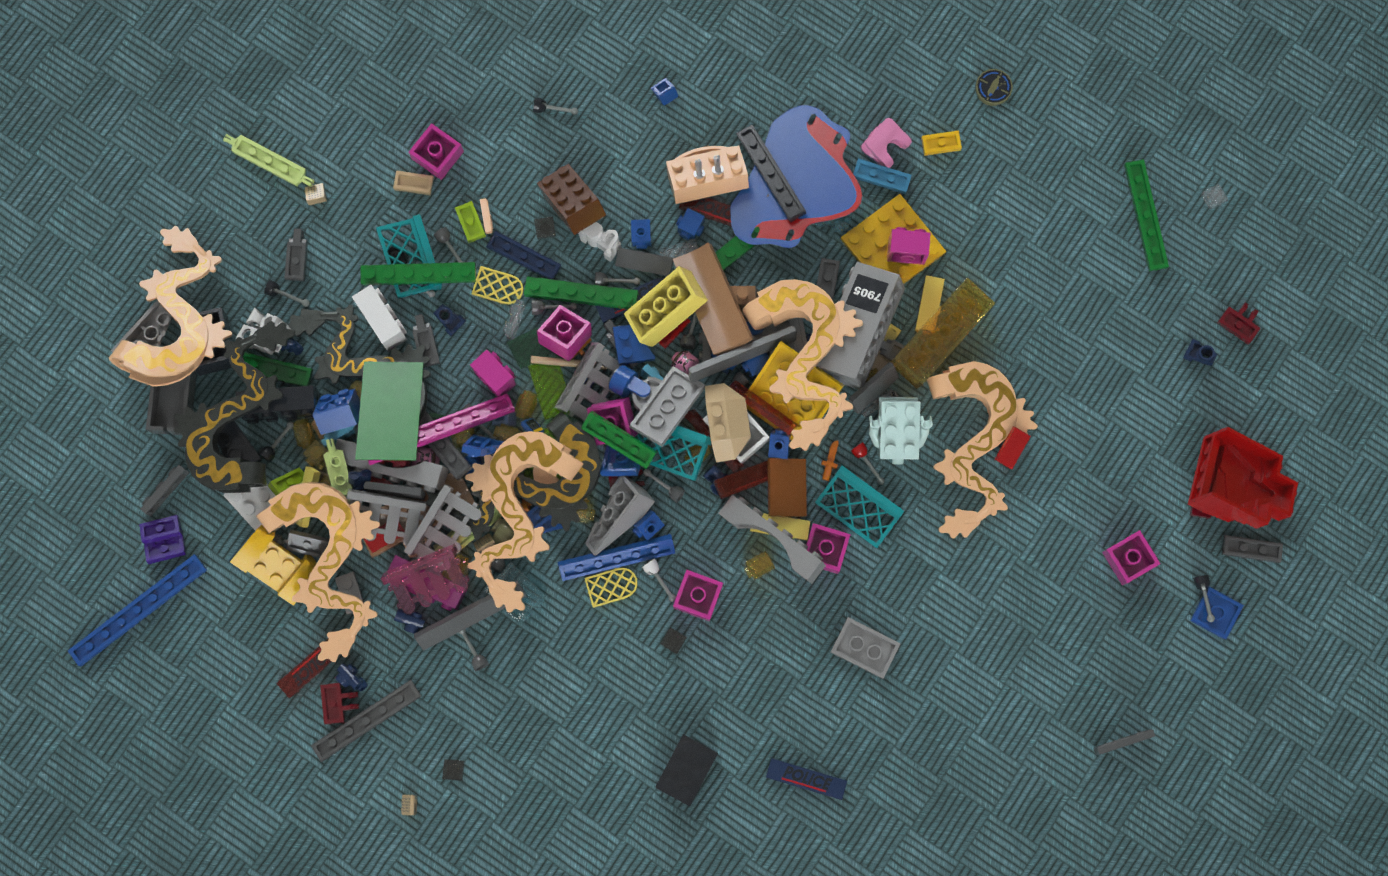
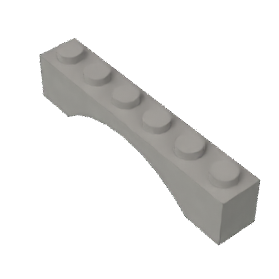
(425, 474)
(802, 561)

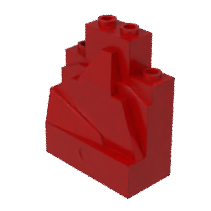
(1241, 480)

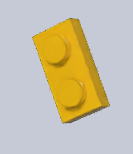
(941, 143)

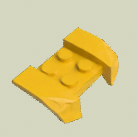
(273, 563)

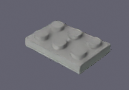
(865, 648)

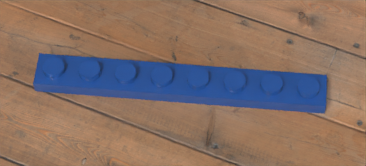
(137, 610)

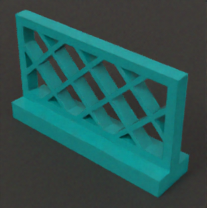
(423, 248)
(686, 435)
(870, 493)

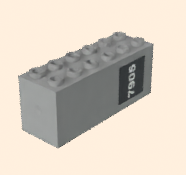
(875, 298)

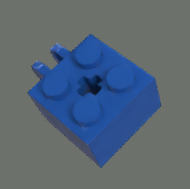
(337, 411)

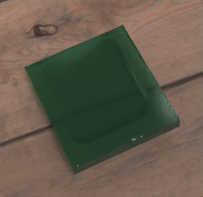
(526, 346)

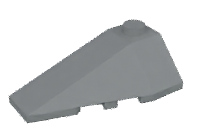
(149, 327)
(624, 508)

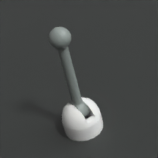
(652, 569)

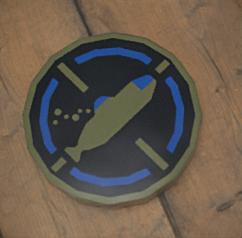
(993, 87)

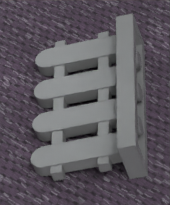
(576, 384)
(394, 513)
(444, 518)

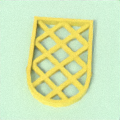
(495, 272)
(616, 585)

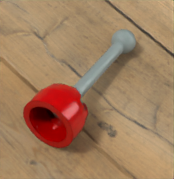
(860, 452)

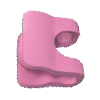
(876, 144)

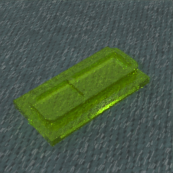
(549, 387)

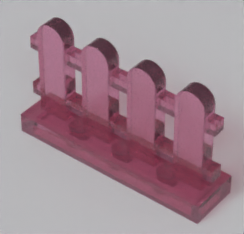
(433, 571)

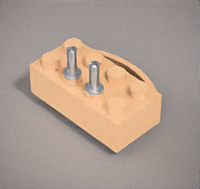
(707, 173)

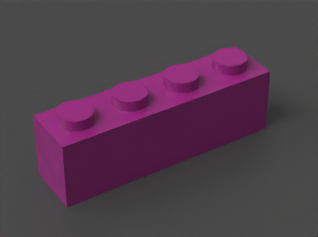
(452, 602)

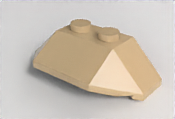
(726, 421)

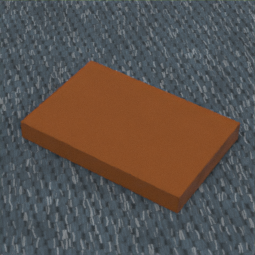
(787, 487)

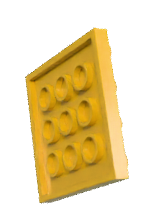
(870, 238)
(795, 409)

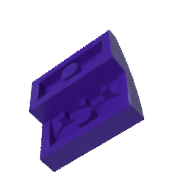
(162, 539)

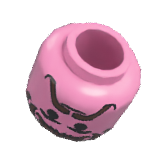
(684, 360)
(425, 454)

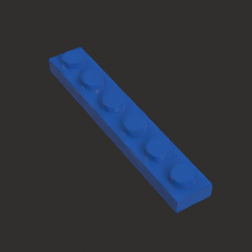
(616, 557)

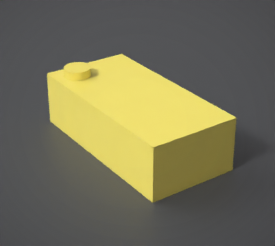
(665, 306)

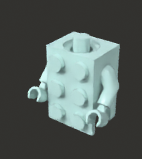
(898, 429)

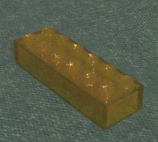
(942, 333)

